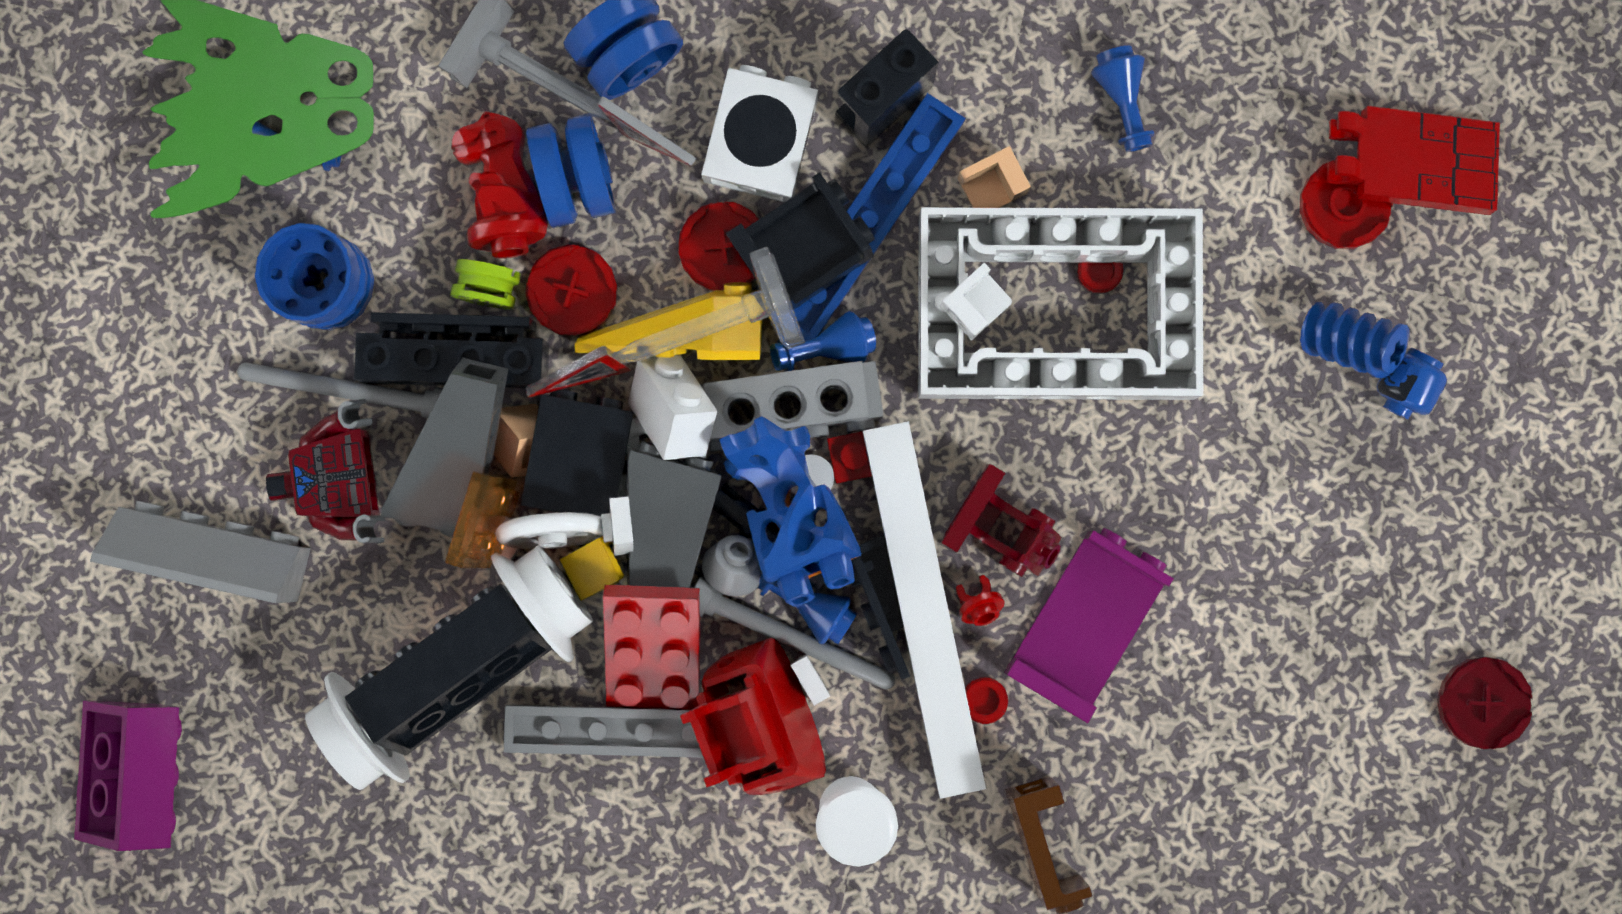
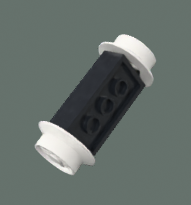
(447, 672)

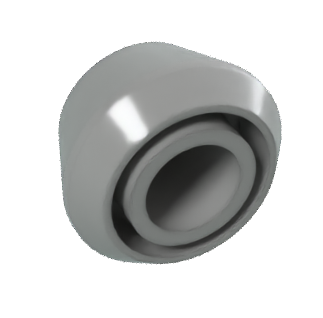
(732, 566)

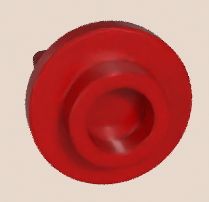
(980, 608)

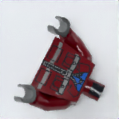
(333, 477)

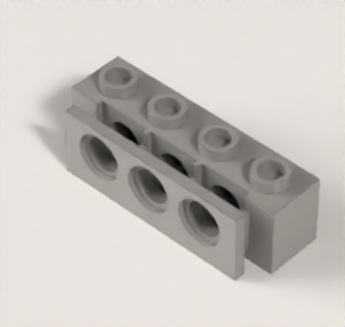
(854, 379)

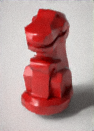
(506, 197)

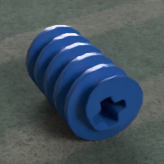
(1354, 339)

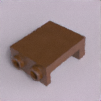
(1025, 802)

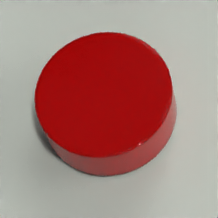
(1100, 277)
(986, 700)

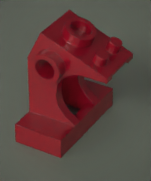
(1035, 546)

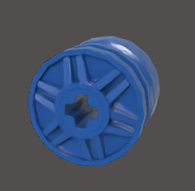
(291, 268)

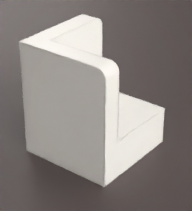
(976, 302)

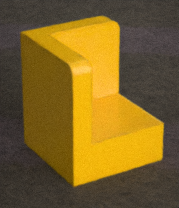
(592, 568)

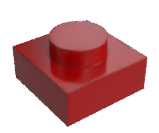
(849, 457)

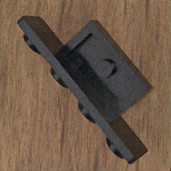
(882, 609)

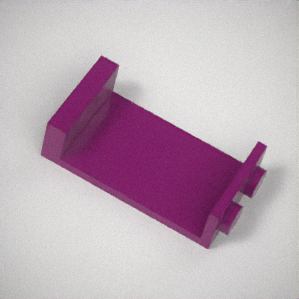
(1088, 622)

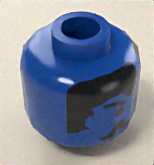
(1413, 385)

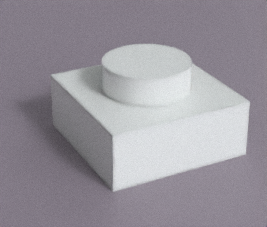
(618, 526)

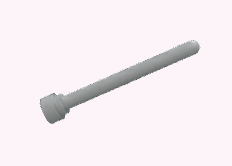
(340, 388)
(713, 602)

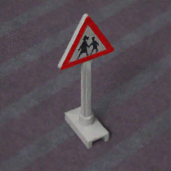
(481, 40)

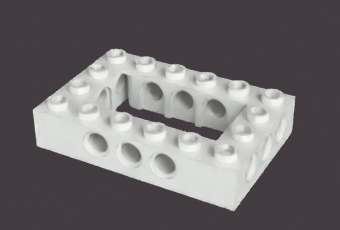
(1160, 237)

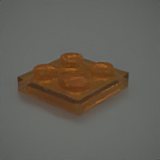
(484, 509)

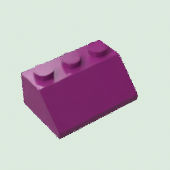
(127, 775)

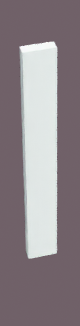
(924, 610)

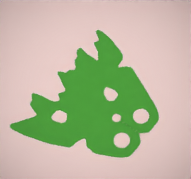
(235, 92)

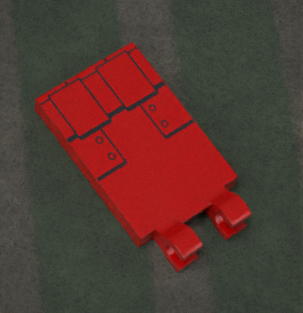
(1419, 159)

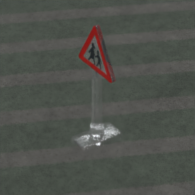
(769, 301)

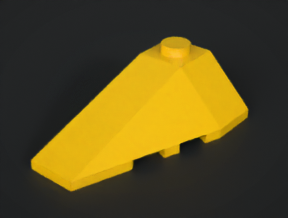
(733, 343)

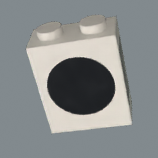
(760, 133)

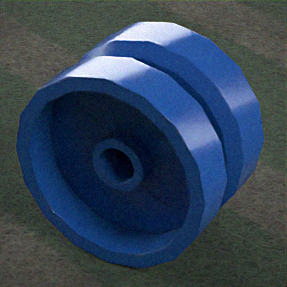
(622, 45)
(573, 170)

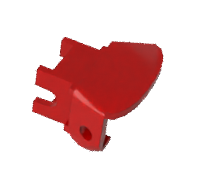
(756, 724)

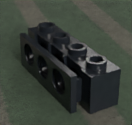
(431, 361)

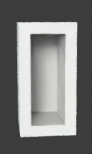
(672, 407)

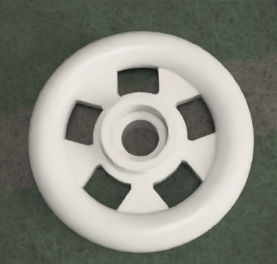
(550, 530)

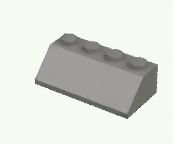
(204, 554)

